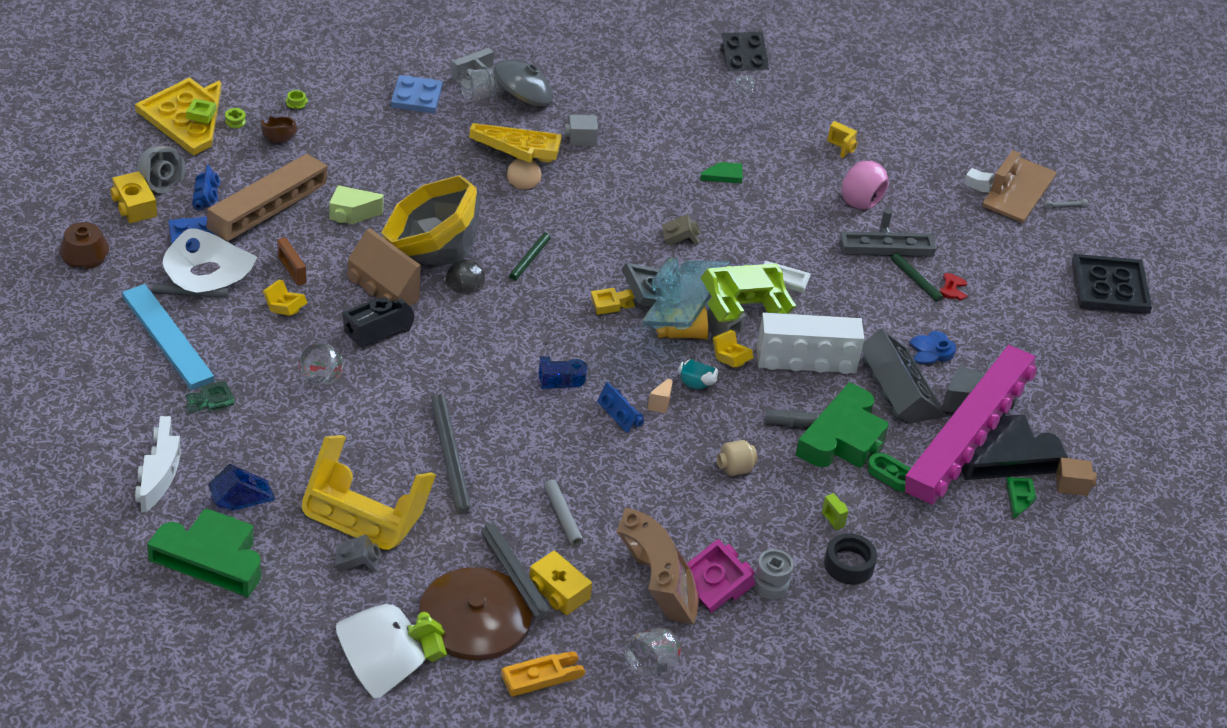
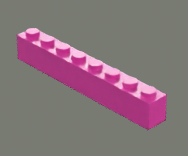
(970, 425)

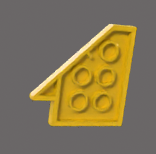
(168, 113)
(518, 142)

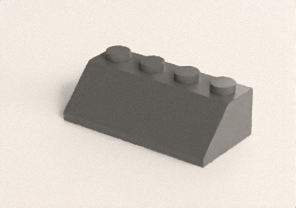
(900, 379)

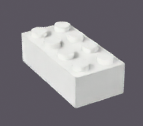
(810, 343)

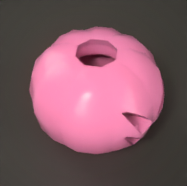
(862, 182)

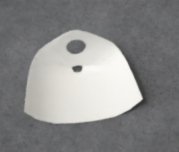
(232, 260)
(377, 649)

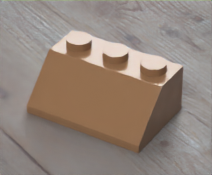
(384, 269)

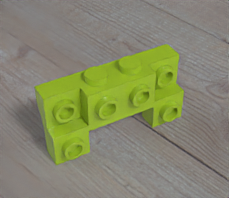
(746, 285)

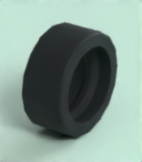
(850, 574)

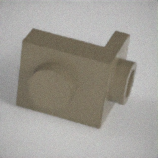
(681, 229)

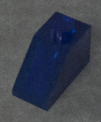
(239, 489)

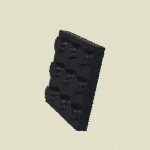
(1111, 283)

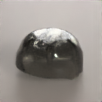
(468, 272)

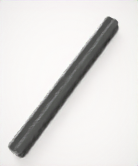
(450, 454)

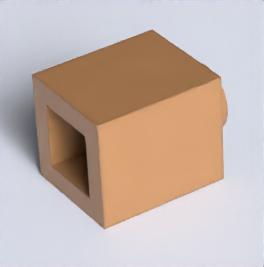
(1075, 476)

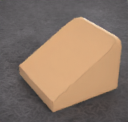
(660, 397)

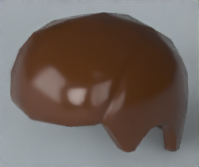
(279, 129)

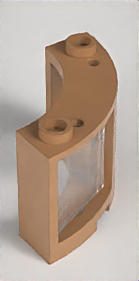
(671, 578)

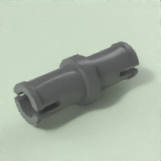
(790, 418)

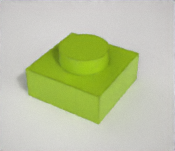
(201, 111)
(835, 511)

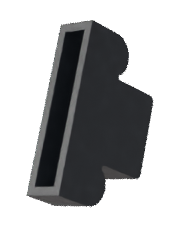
(1014, 451)

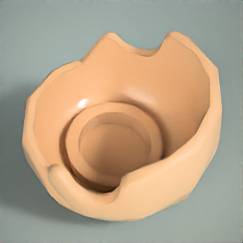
(524, 174)

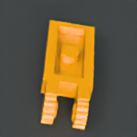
(541, 673)

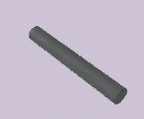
(177, 290)

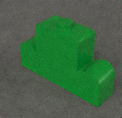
(844, 430)
(211, 551)

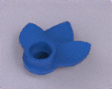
(933, 348)

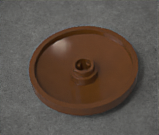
(478, 613)

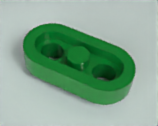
(892, 473)

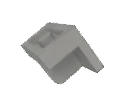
(472, 61)

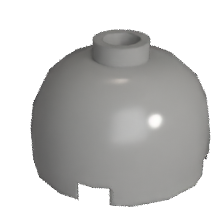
(161, 163)

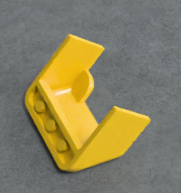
(335, 505)

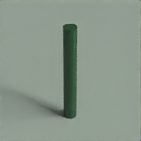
(529, 256)
(917, 277)

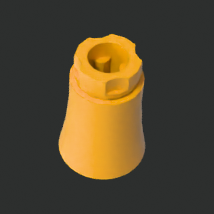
(698, 330)

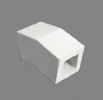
(979, 180)

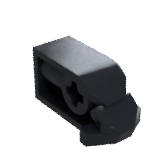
(377, 320)

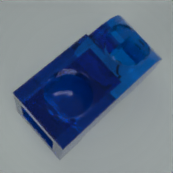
(561, 373)

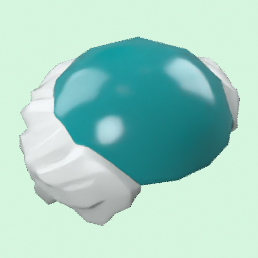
(697, 374)

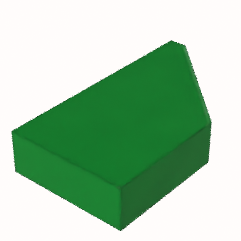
(723, 172)
(1020, 494)

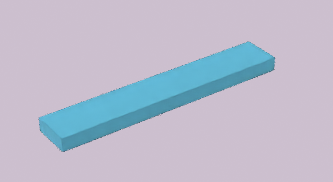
(168, 337)

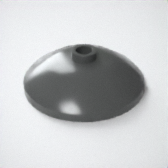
(524, 82)

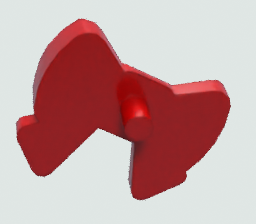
(949, 290)

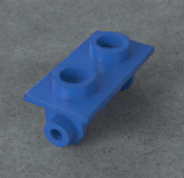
(205, 189)
(619, 408)

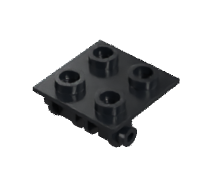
(744, 51)

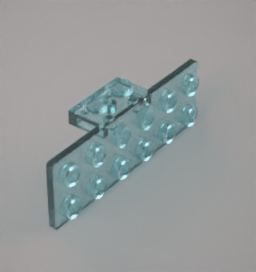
(679, 293)

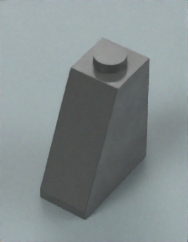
(961, 386)

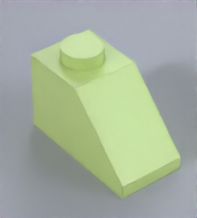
(354, 205)

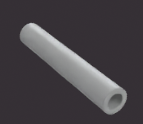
(563, 512)

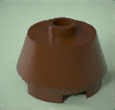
(83, 245)

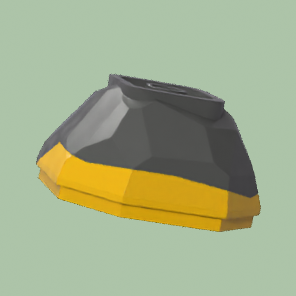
(436, 222)

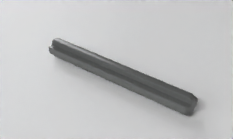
(515, 571)

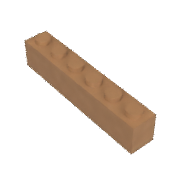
(266, 197)

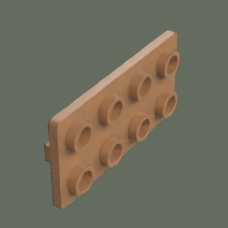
(1018, 187)

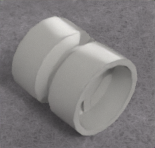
(773, 574)

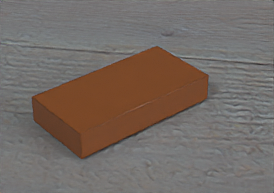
(291, 261)

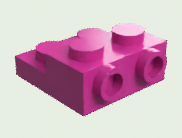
(720, 575)

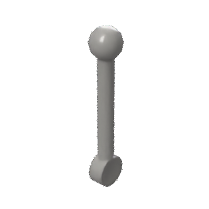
(1048, 204)

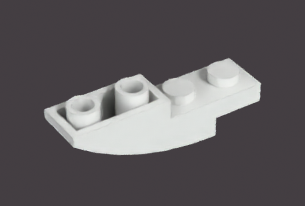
(159, 466)

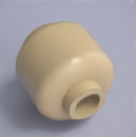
(737, 458)

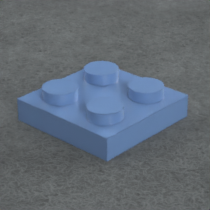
(416, 94)

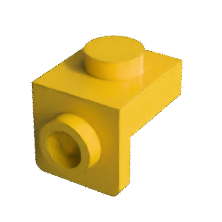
(842, 137)
(282, 301)
(729, 351)

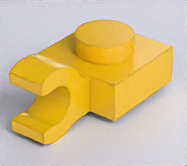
(611, 301)

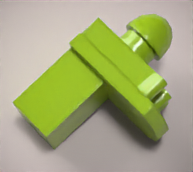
(429, 634)

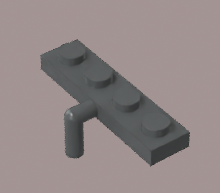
(887, 243)

